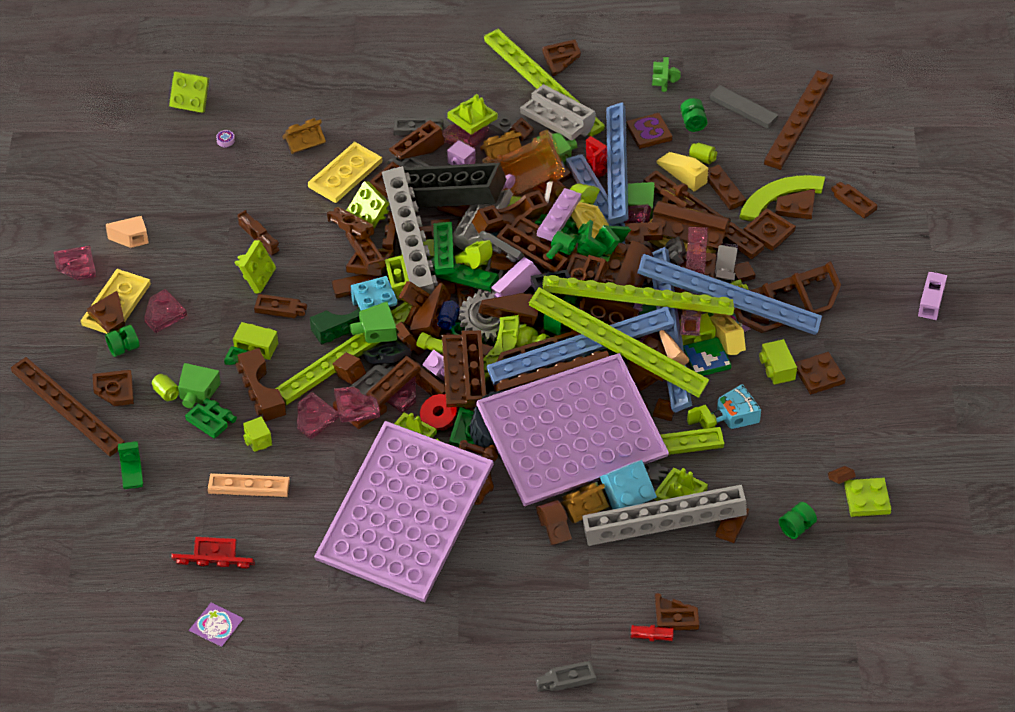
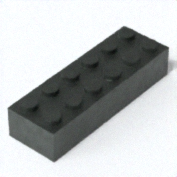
(456, 184)

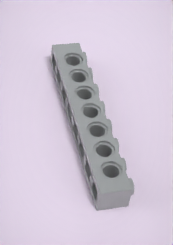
(405, 220)
(664, 515)

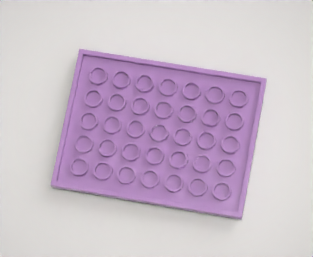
(571, 428)
(404, 511)

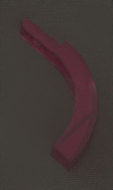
(696, 262)

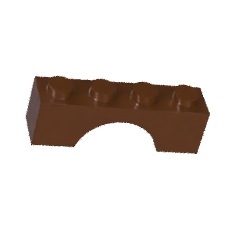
(493, 220)
(268, 401)

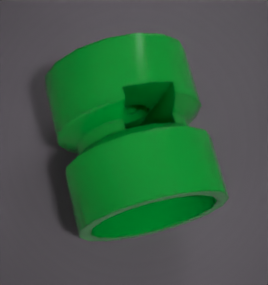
(694, 114)
(122, 340)
(797, 520)

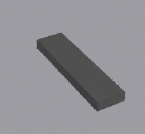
(743, 106)

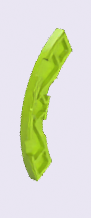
(761, 198)
(506, 340)

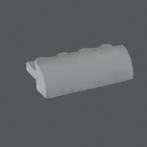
(559, 113)
(466, 232)

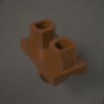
(678, 195)

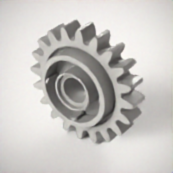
(474, 321)

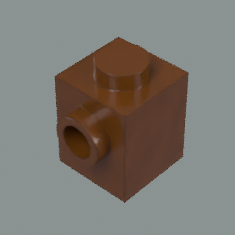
(349, 368)

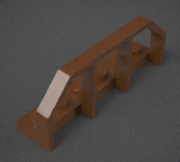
(786, 285)
(525, 378)

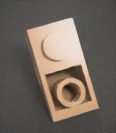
(128, 232)

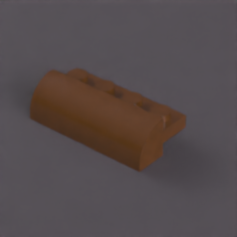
(678, 219)
(523, 237)
(625, 264)
(463, 369)

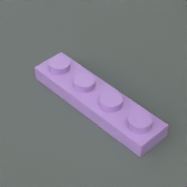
(559, 214)

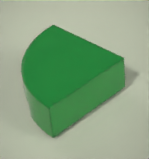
(231, 357)

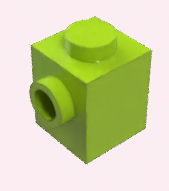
(257, 434)

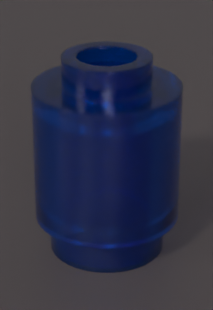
(448, 314)

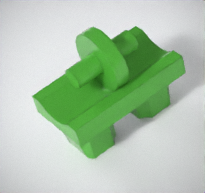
(662, 74)

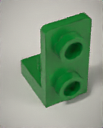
(611, 236)
(588, 245)
(130, 465)

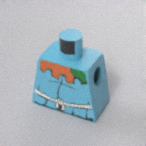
(737, 408)

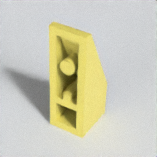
(685, 169)
(729, 333)

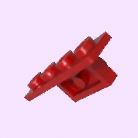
(214, 550)

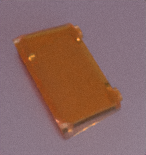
(532, 163)

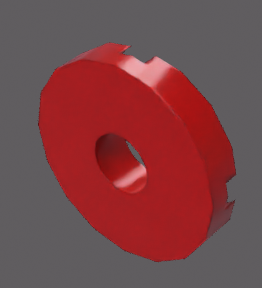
(431, 406)

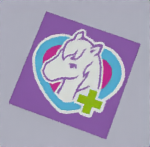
(216, 624)

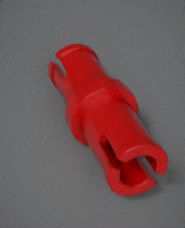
(652, 633)

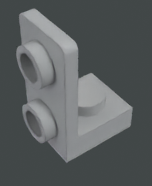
(725, 264)

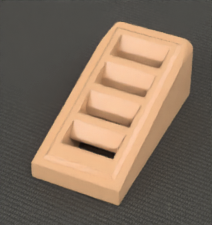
(672, 349)

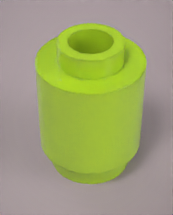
(703, 153)
(165, 387)

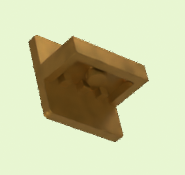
(304, 136)
(502, 145)
(584, 502)

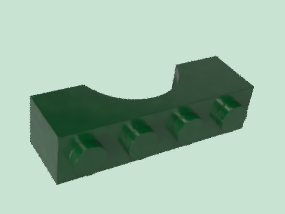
(330, 326)

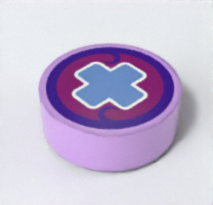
(225, 138)

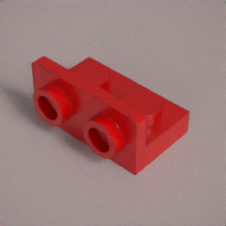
(596, 156)

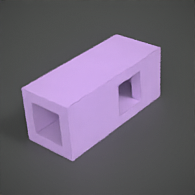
(516, 279)
(932, 295)

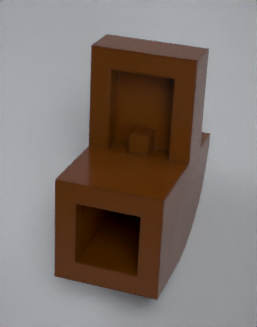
(554, 519)

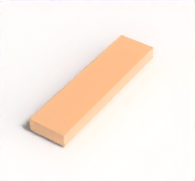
(248, 485)

